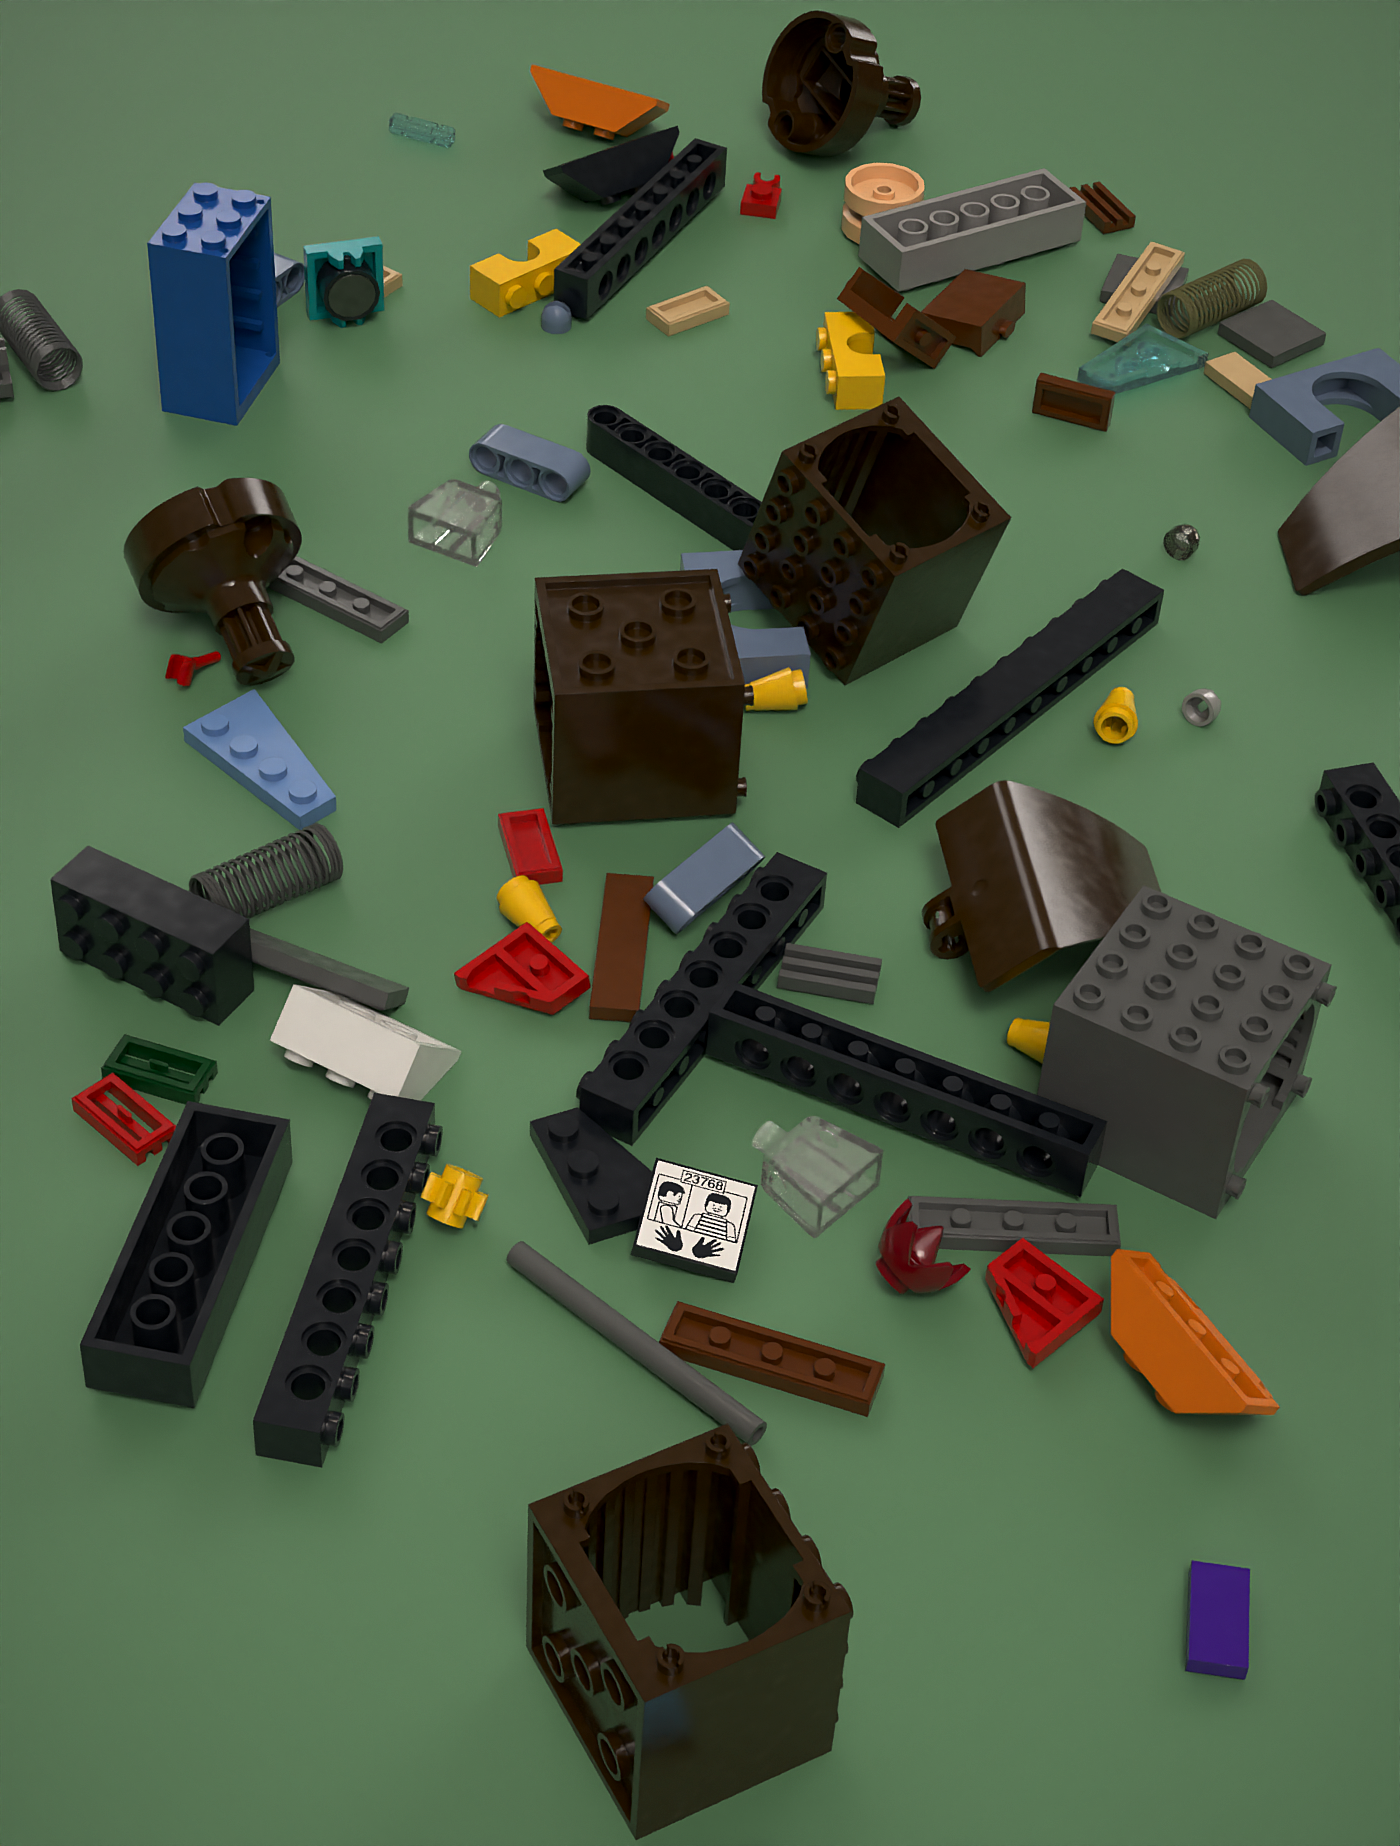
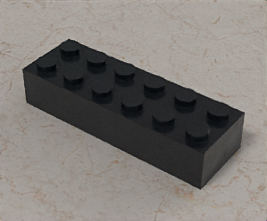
(187, 1255)

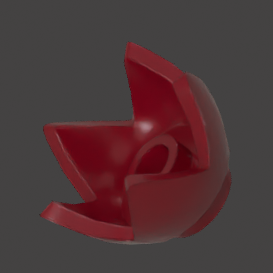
(911, 1255)

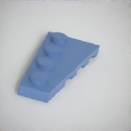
(263, 758)

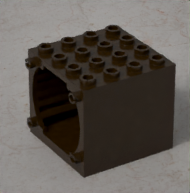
(872, 539)
(638, 696)
(671, 1723)

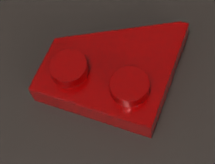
(1039, 1300)

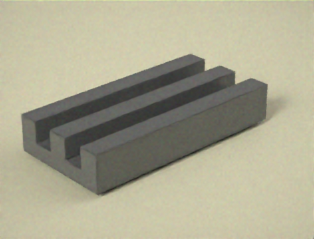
(829, 973)

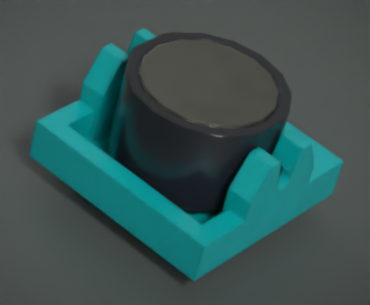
(344, 280)

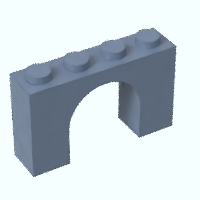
(1293, 407)
(759, 650)

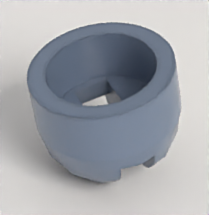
(556, 318)

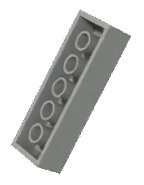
(971, 229)

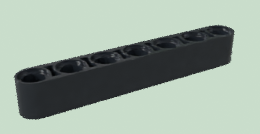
(671, 475)

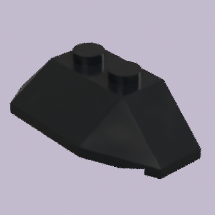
(616, 168)

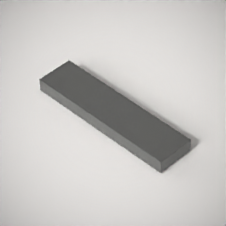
(340, 600)
(326, 972)
(1001, 1223)

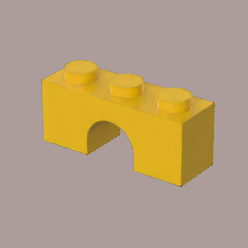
(509, 285)
(847, 357)

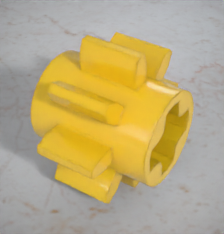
(454, 1196)

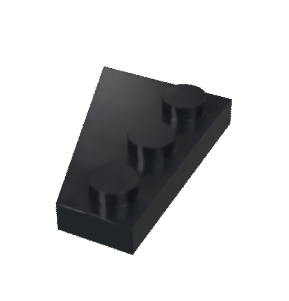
(593, 1173)

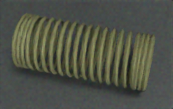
(1193, 307)

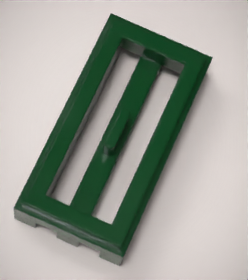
(155, 1076)

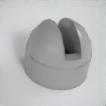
(1193, 714)

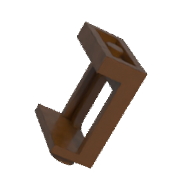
(910, 329)

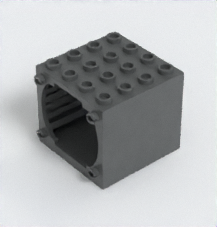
(1184, 1046)

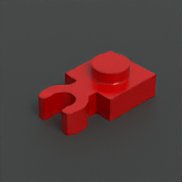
(762, 197)

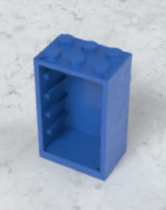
(214, 303)

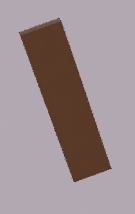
(621, 948)
(773, 1358)

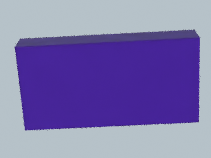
(1218, 1620)

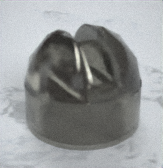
(1181, 541)

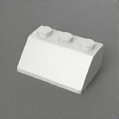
(360, 1044)

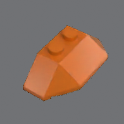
(595, 104)
(1178, 1344)

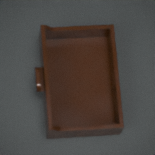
(978, 309)

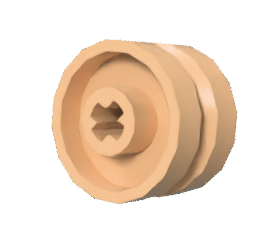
(877, 189)

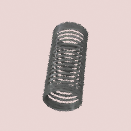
(24, 348)
(307, 848)

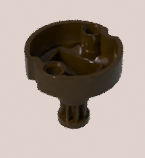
(829, 85)
(218, 557)

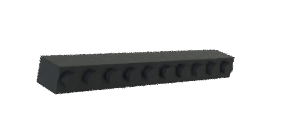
(1007, 698)

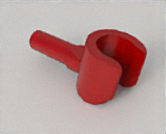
(183, 667)

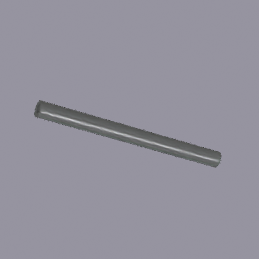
(637, 1343)

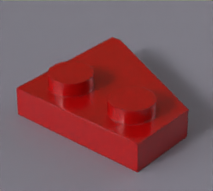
(525, 972)

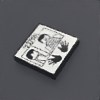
(694, 1220)

